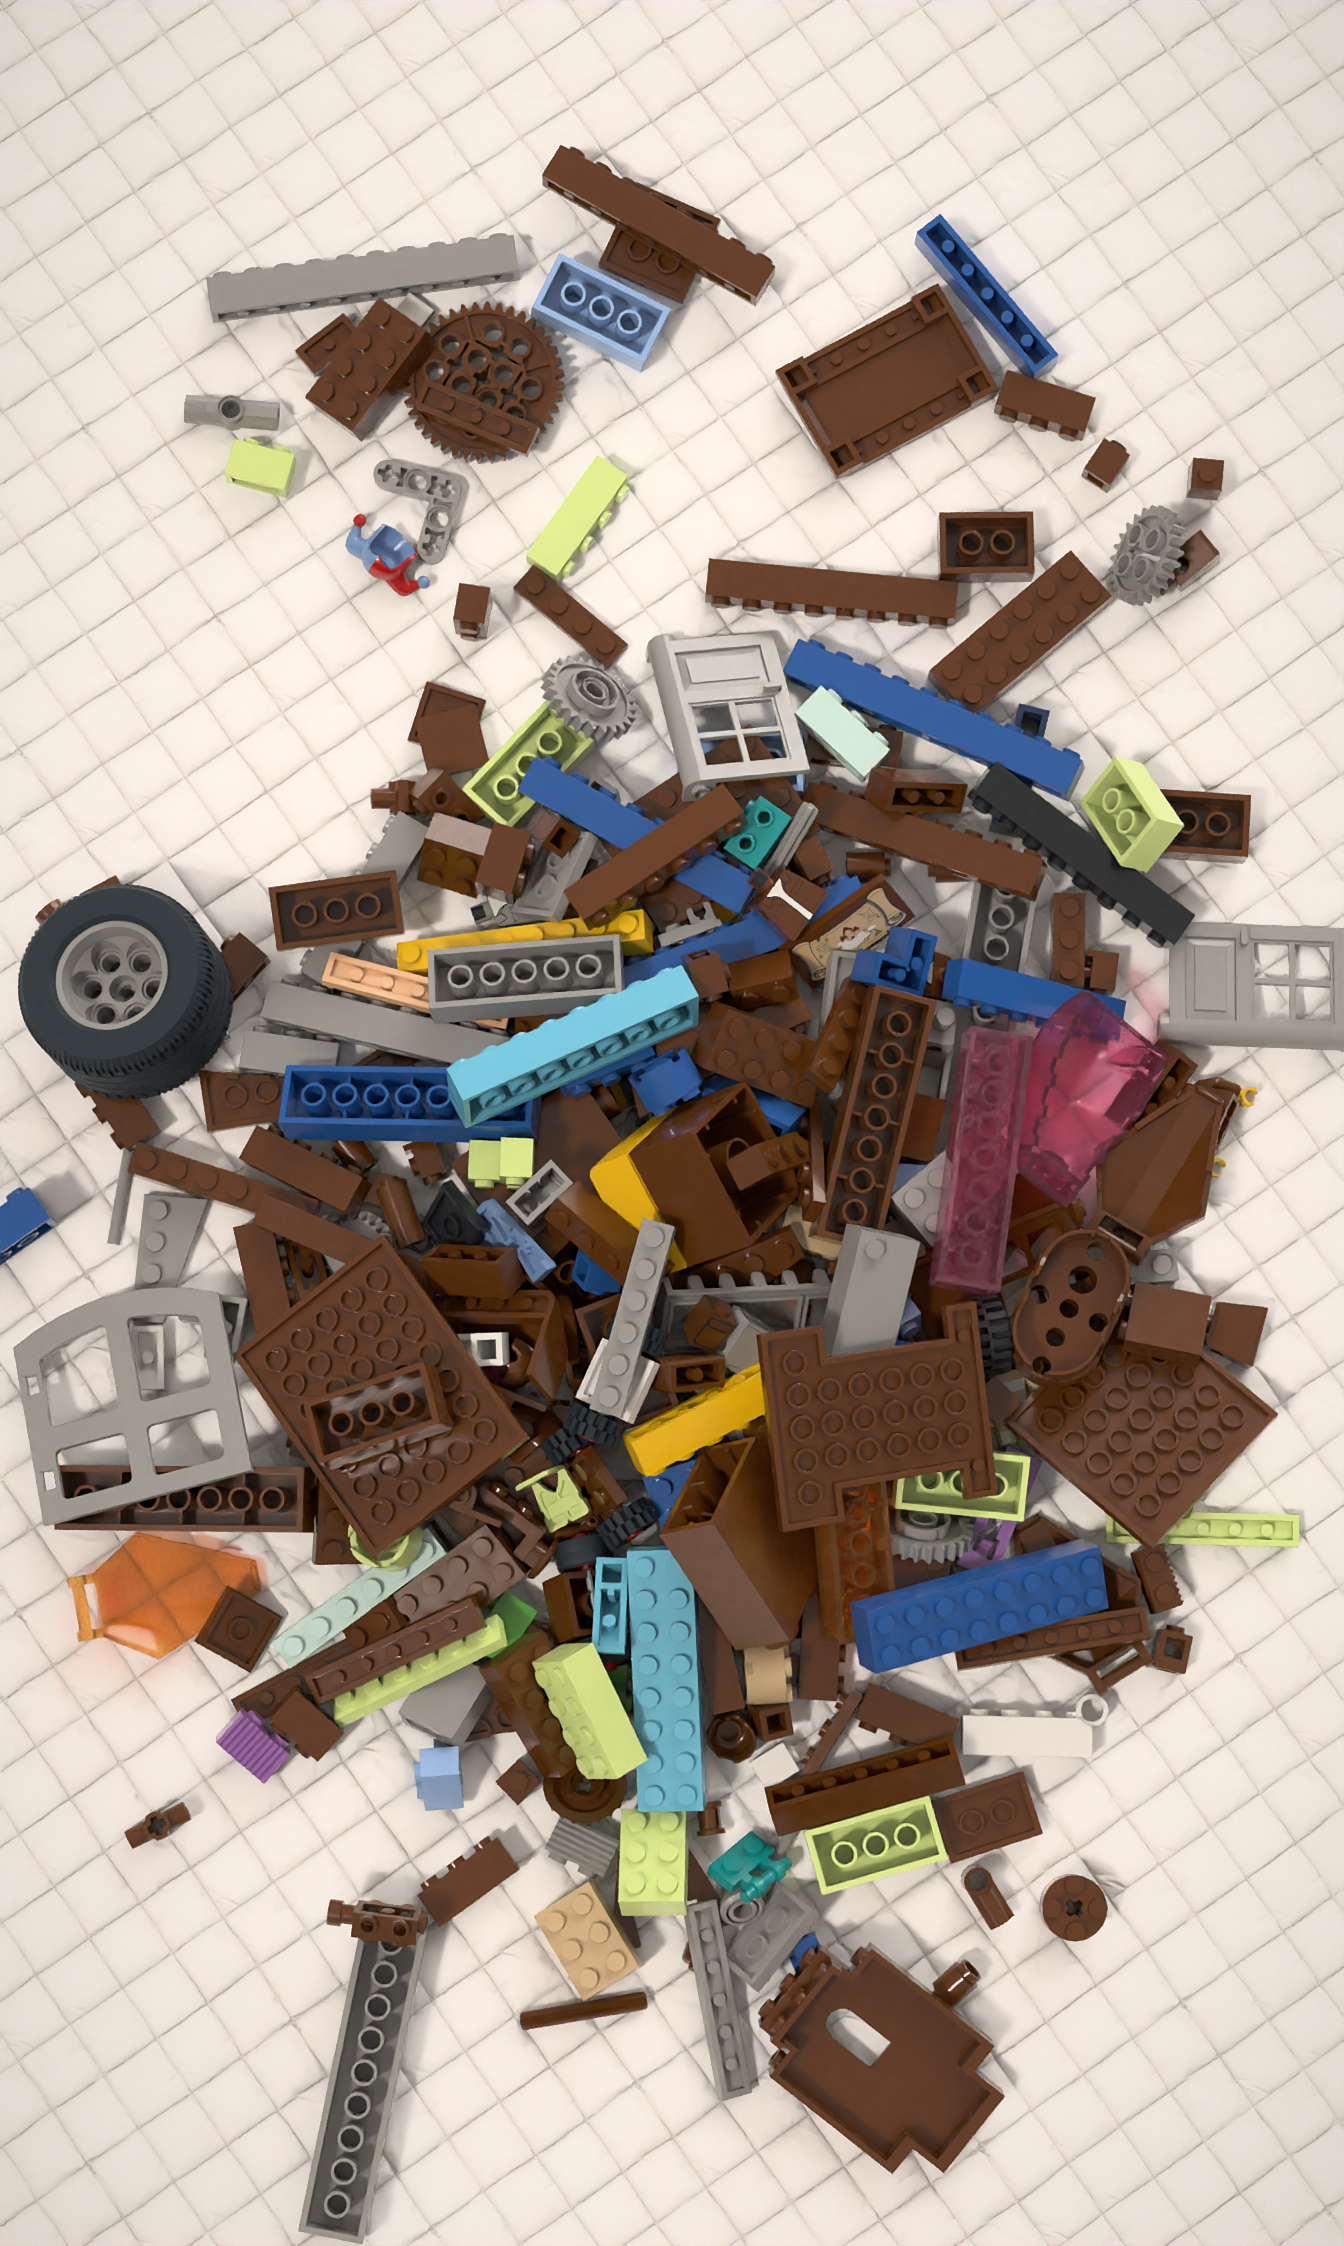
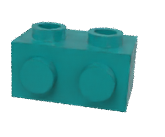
(761, 835)

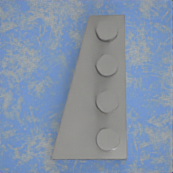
(165, 1241)

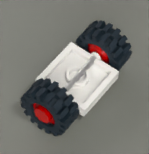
(595, 1425)

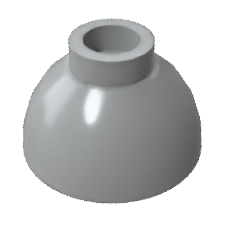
(736, 1911)

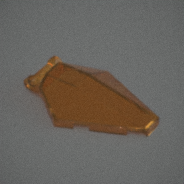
(158, 1592)

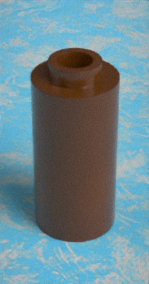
(400, 1213)

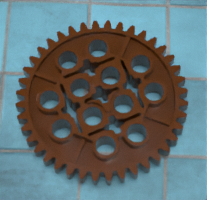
(534, 368)

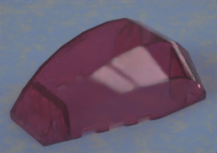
(1082, 1092)

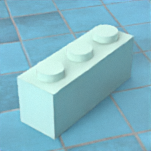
(842, 733)

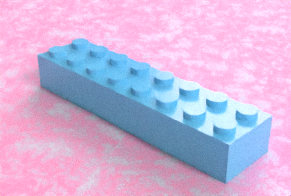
(572, 1045)
(666, 1682)

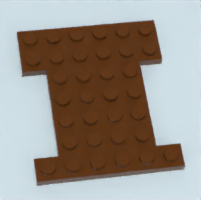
(873, 1416)

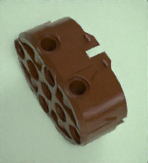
(1081, 1344)

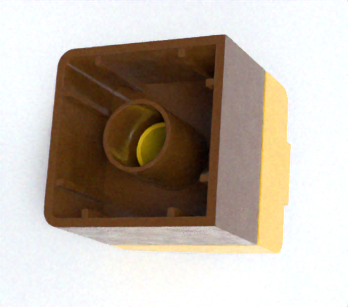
(679, 1176)

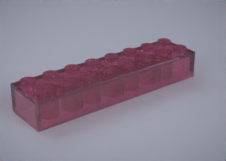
(981, 1161)

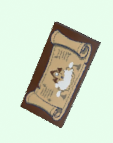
(851, 925)

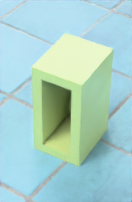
(260, 467)

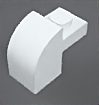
(488, 1348)

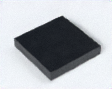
(453, 1218)

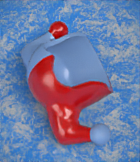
(385, 556)

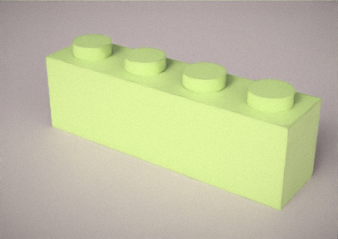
(577, 519)

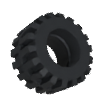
(994, 1334)

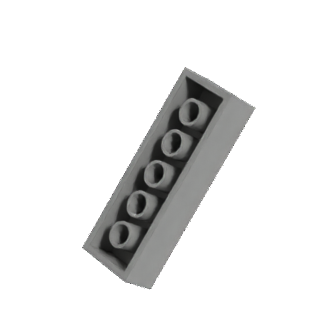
(523, 978)

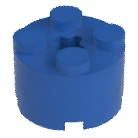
(666, 1081)

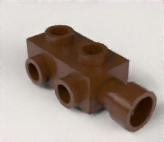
(382, 1926)

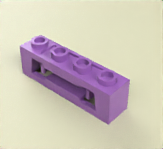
(979, 1558)

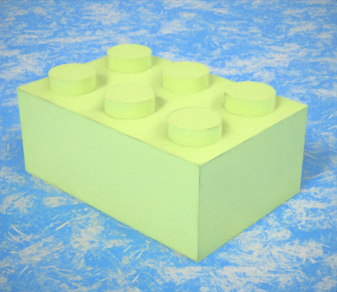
(1131, 814)
(653, 1863)

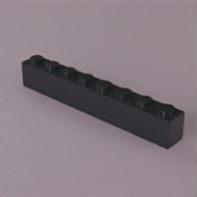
(1080, 856)

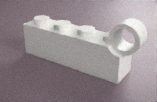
(1030, 1736)

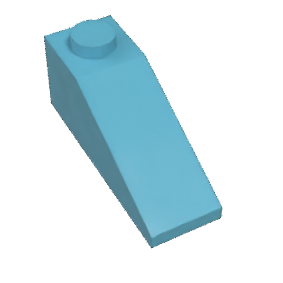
(611, 1605)

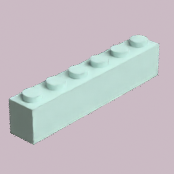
(353, 1602)

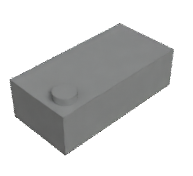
(868, 1290)

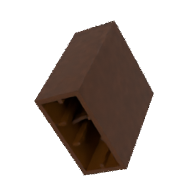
(571, 1134)
(733, 1550)

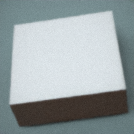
(415, 310)

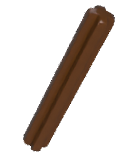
(583, 2011)

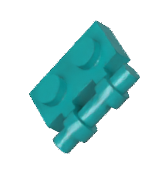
(744, 1860)

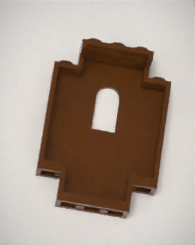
(919, 2088)

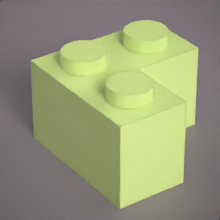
(501, 1162)

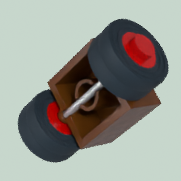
(571, 1595)

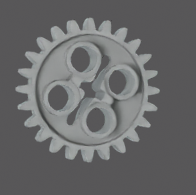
(1155, 533)

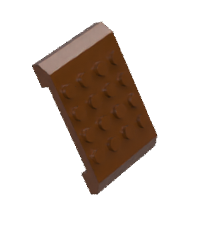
(887, 383)

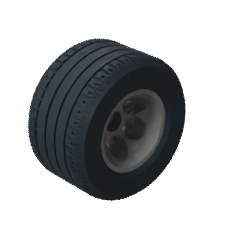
(151, 1040)

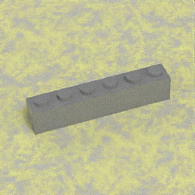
(396, 851)

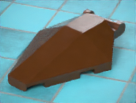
(1159, 1173)
(1122, 1593)

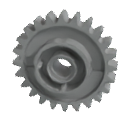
(588, 698)
(929, 1534)

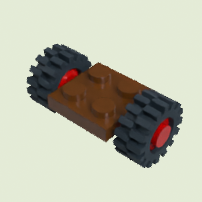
(600, 1489)

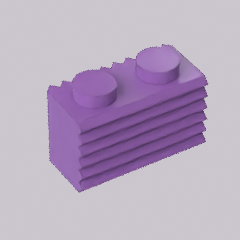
(253, 1744)

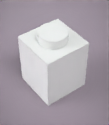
(776, 1764)

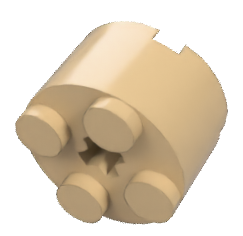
(767, 1675)

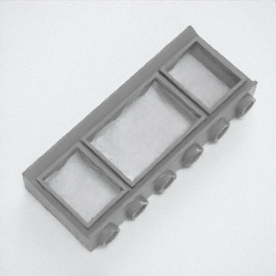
(776, 1305)

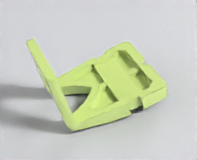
(559, 1506)

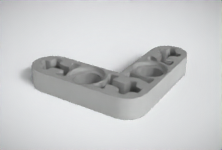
(437, 502)

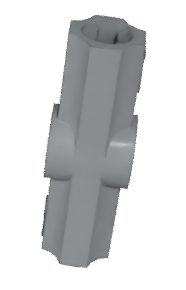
(211, 410)

